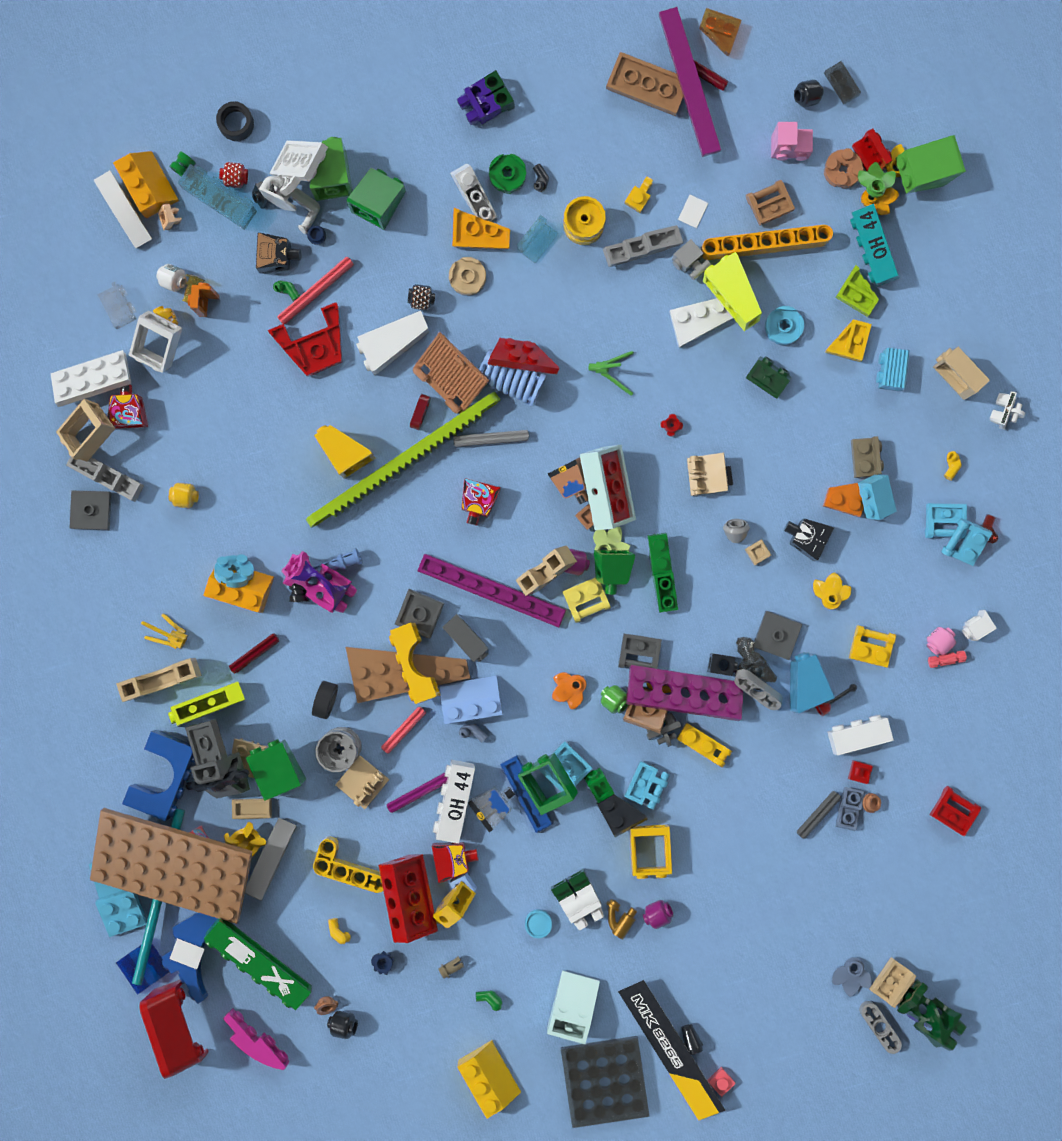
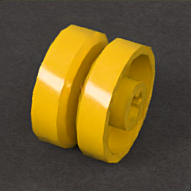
(584, 209)

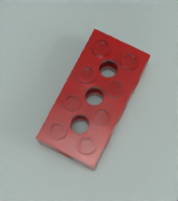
(408, 898)

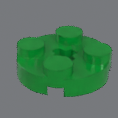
(507, 162)

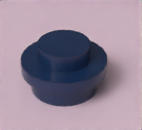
(316, 235)

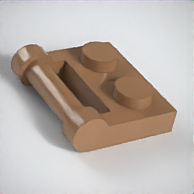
(773, 207)

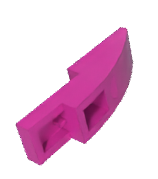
(259, 1048)

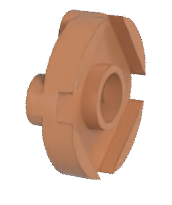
(846, 158)

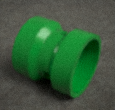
(182, 161)

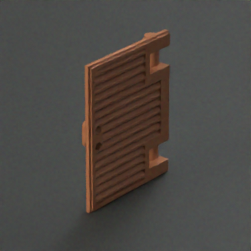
(450, 374)

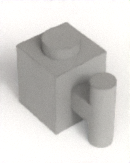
(688, 257)

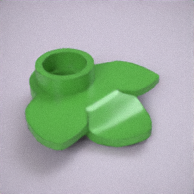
(876, 178)

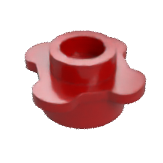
(677, 425)

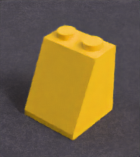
(343, 451)

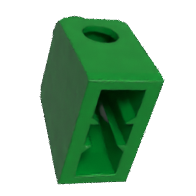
(613, 568)

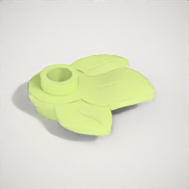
(610, 540)

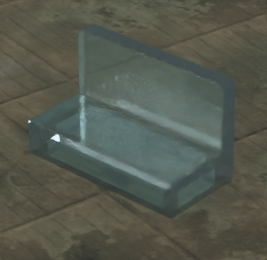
(537, 239)

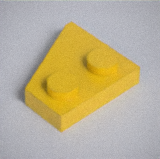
(851, 341)

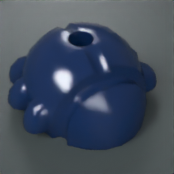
(380, 965)

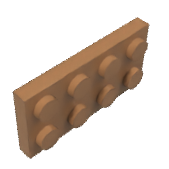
(646, 83)

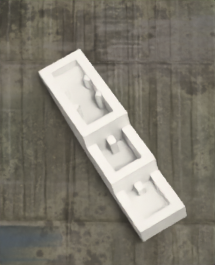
(122, 209)

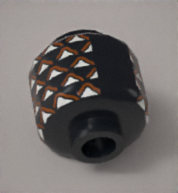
(421, 297)

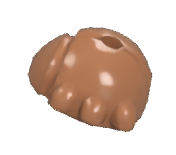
(326, 1005)

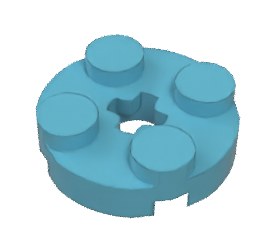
(792, 318)
(239, 563)

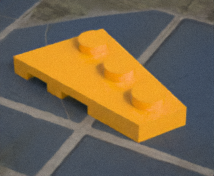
(475, 232)

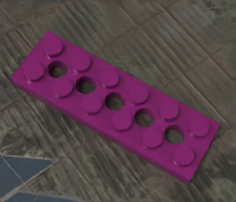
(675, 701)

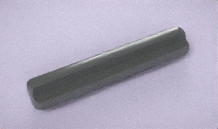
(819, 814)

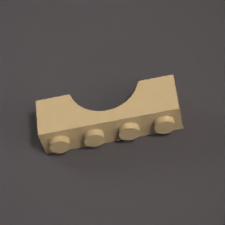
(159, 679)

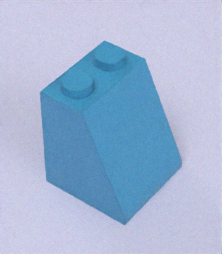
(807, 683)

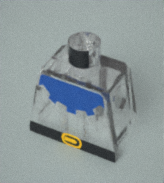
(492, 806)

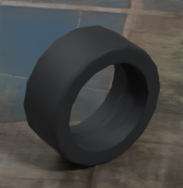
(228, 108)
(324, 700)

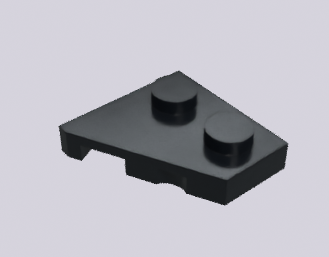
(620, 815)

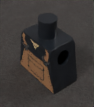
(274, 253)

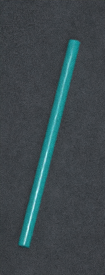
(152, 919)

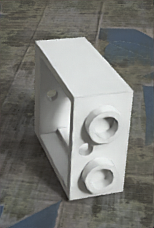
(164, 328)

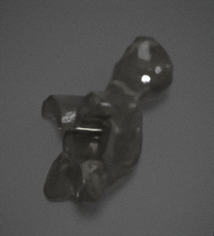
(753, 661)

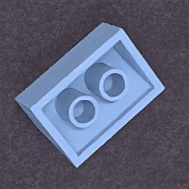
(470, 699)

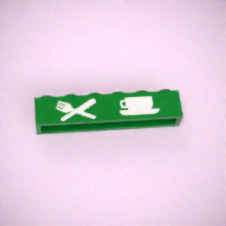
(258, 963)

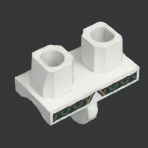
(1008, 402)

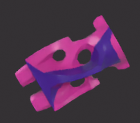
(300, 571)

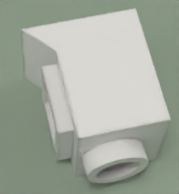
(978, 626)

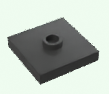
(90, 510)
(420, 610)
(777, 635)

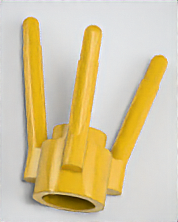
(176, 638)

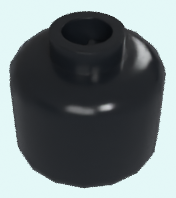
(808, 93)
(342, 1024)

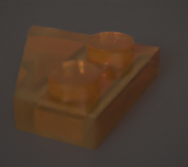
(720, 29)

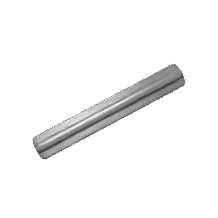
(491, 438)

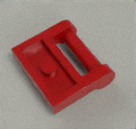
(951, 816)

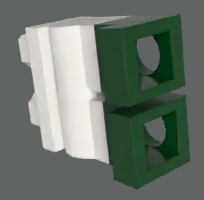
(581, 904)

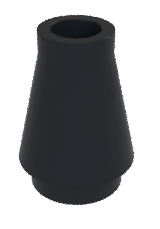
(691, 1039)

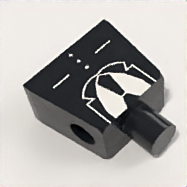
(809, 537)

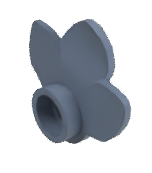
(851, 979)

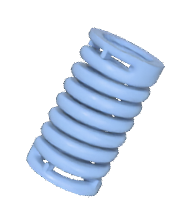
(513, 386)

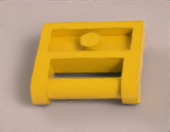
(869, 652)

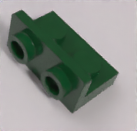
(769, 377)

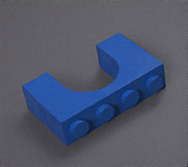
(163, 803)

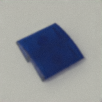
(153, 972)

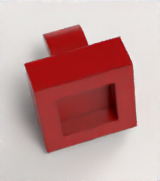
(860, 772)

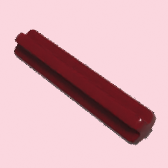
(710, 76)
(254, 653)

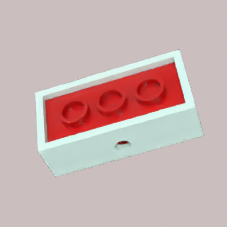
(607, 487)

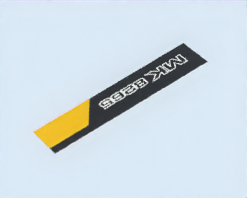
(671, 1050)

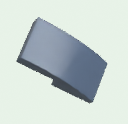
(849, 808)

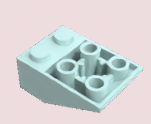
(573, 1007)

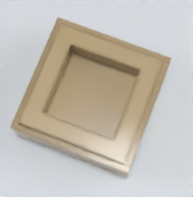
(758, 552)

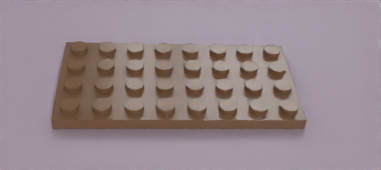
(170, 865)

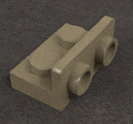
(866, 457)

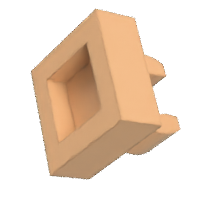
(167, 218)

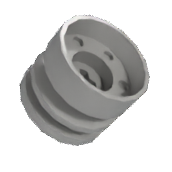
(331, 757)

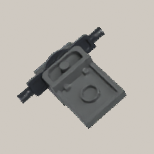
(214, 769)

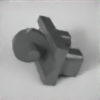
(670, 724)

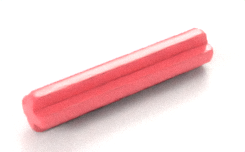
(403, 730)

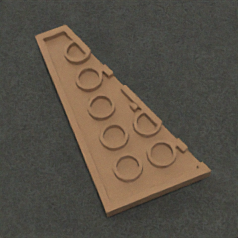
(379, 674)

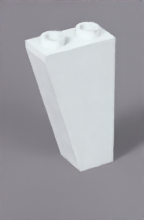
(391, 341)

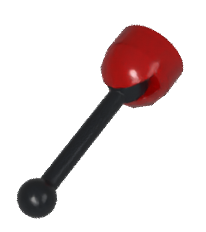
(825, 707)

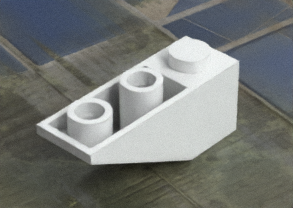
(473, 192)

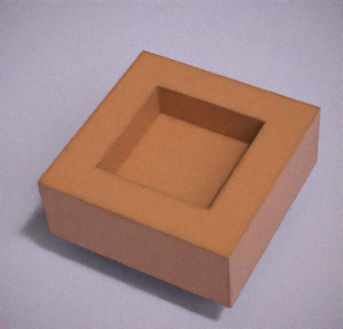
(585, 517)

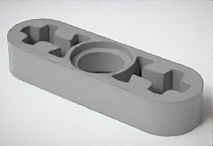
(748, 681)
(892, 1050)

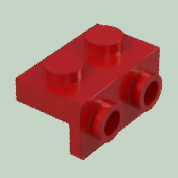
(872, 150)

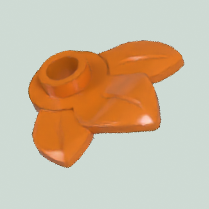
(566, 691)

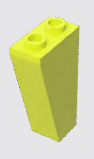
(733, 290)
(206, 704)

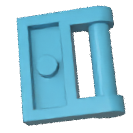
(944, 514)
(972, 544)

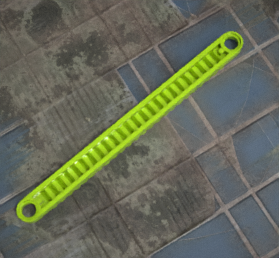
(403, 459)

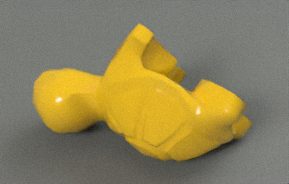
(246, 838)

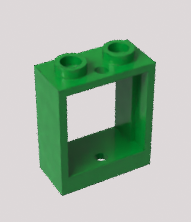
(541, 802)

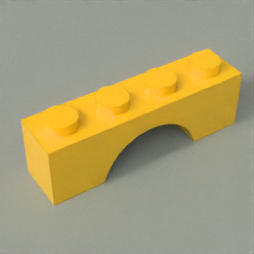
(405, 641)

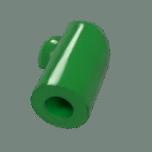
(286, 288)
(491, 997)

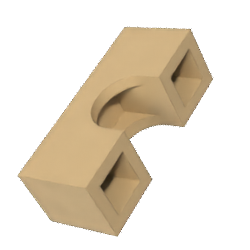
(551, 567)

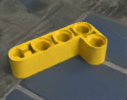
(351, 868)

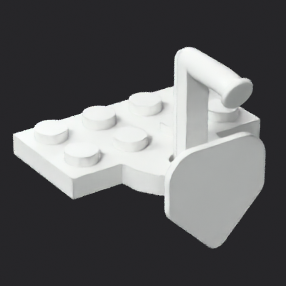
(295, 163)

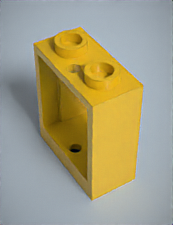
(651, 830)

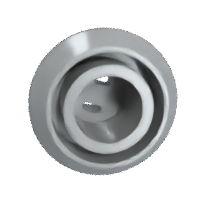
(736, 530)

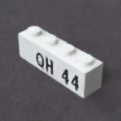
(454, 802)

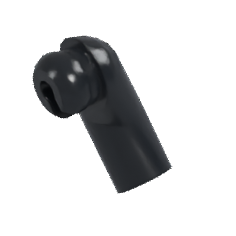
(542, 180)

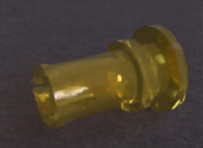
(193, 280)

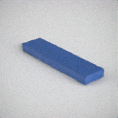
(512, 768)

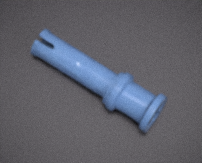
(342, 561)

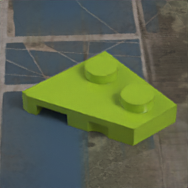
(857, 293)

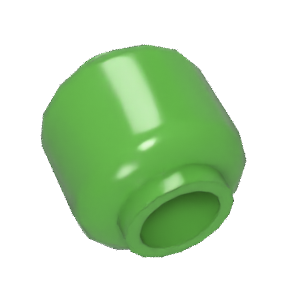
(614, 699)

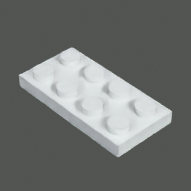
(90, 378)

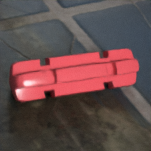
(947, 659)

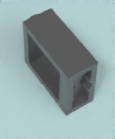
(466, 638)

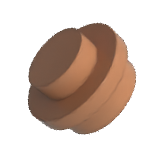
(871, 803)

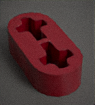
(420, 412)

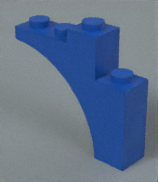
(191, 931)

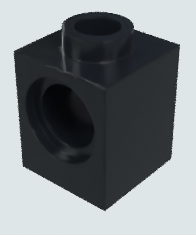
(714, 660)

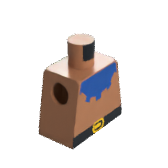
(570, 480)

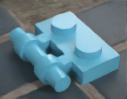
(642, 782)

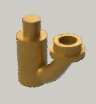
(624, 924)

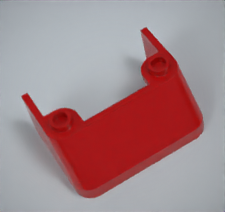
(169, 1030)

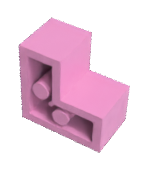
(791, 142)

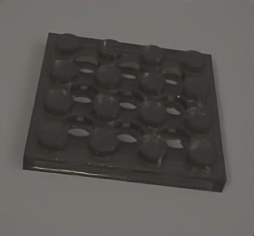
(635, 1086)

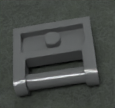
(639, 646)

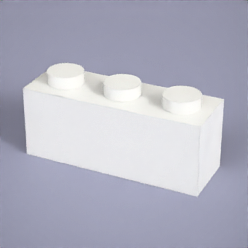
(860, 735)

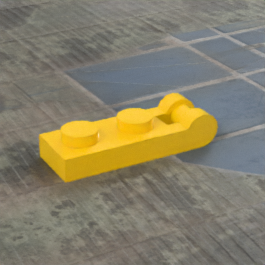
(703, 744)

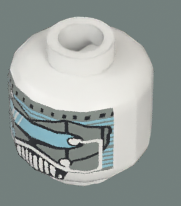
(171, 277)

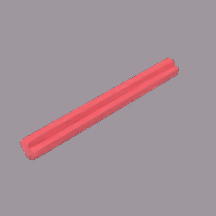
(315, 290)

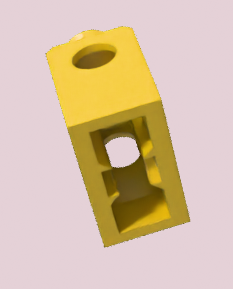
(450, 913)

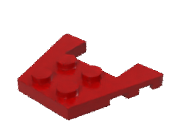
(316, 350)

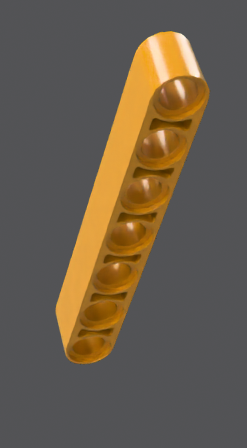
(773, 237)

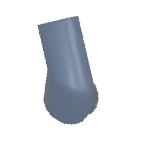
(472, 730)

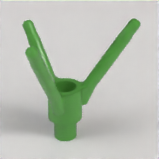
(603, 368)

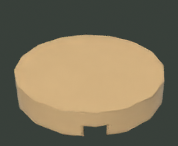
(467, 276)

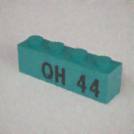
(875, 245)

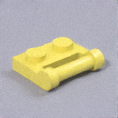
(583, 593)

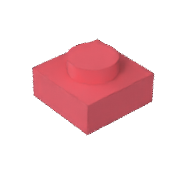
(721, 1081)

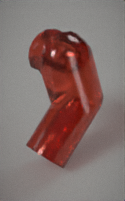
(988, 523)

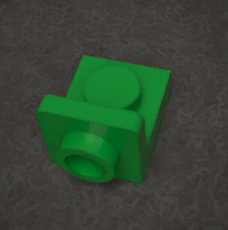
(598, 785)

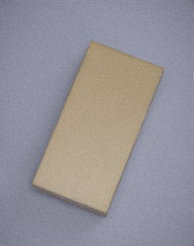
(251, 808)

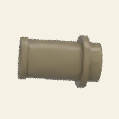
(450, 968)

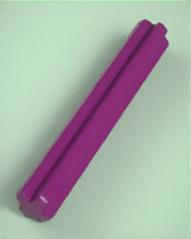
(417, 793)

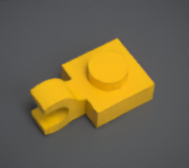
(638, 196)

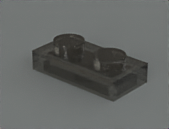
(842, 82)

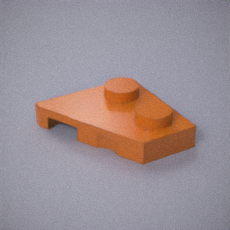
(845, 499)

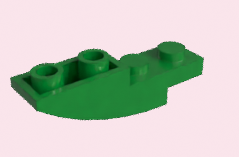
(662, 572)

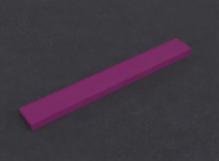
(689, 82)
(491, 590)

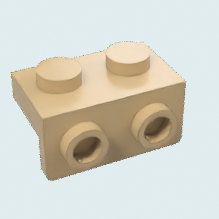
(893, 982)

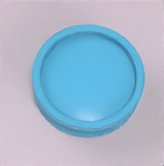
(538, 923)

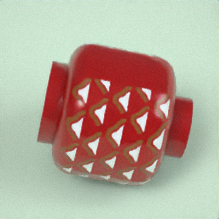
(234, 175)

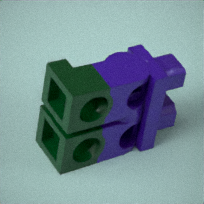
(487, 98)

